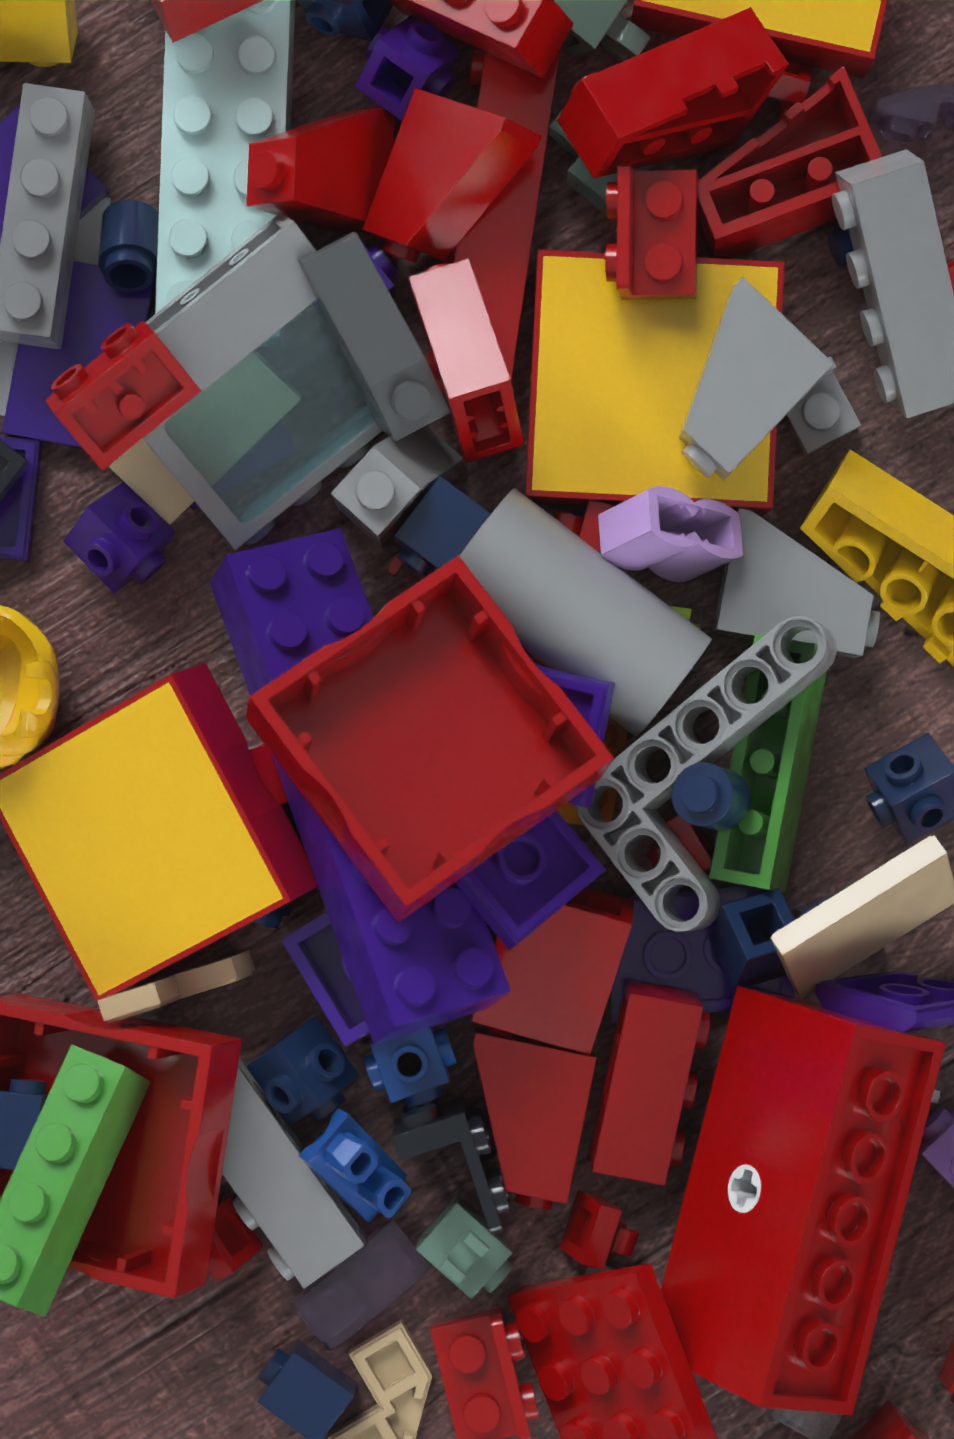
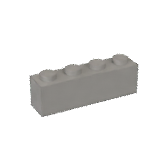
(43, 213)
(903, 279)
(281, 1192)

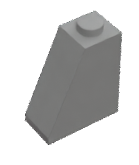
(748, 382)
(393, 481)
(787, 580)

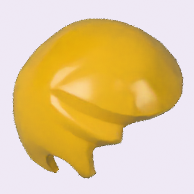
(26, 687)

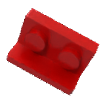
(654, 233)
(121, 393)
(482, 1378)

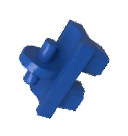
(357, 1168)

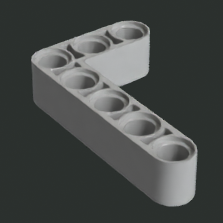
(676, 737)

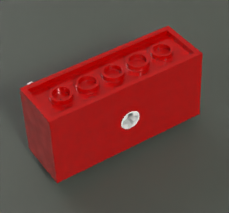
(797, 1199)

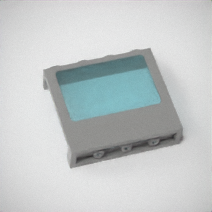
(272, 383)

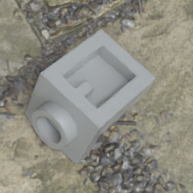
(822, 415)

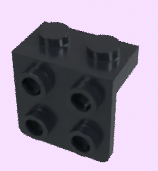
(438, 1125)

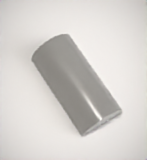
(582, 610)

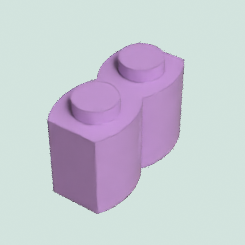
(670, 534)

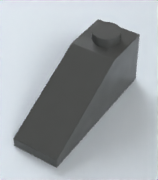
(374, 338)

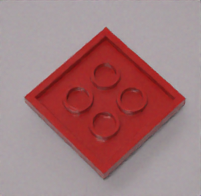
(610, 1357)

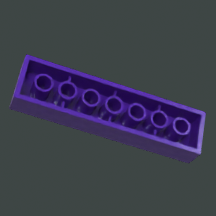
(441, 958)

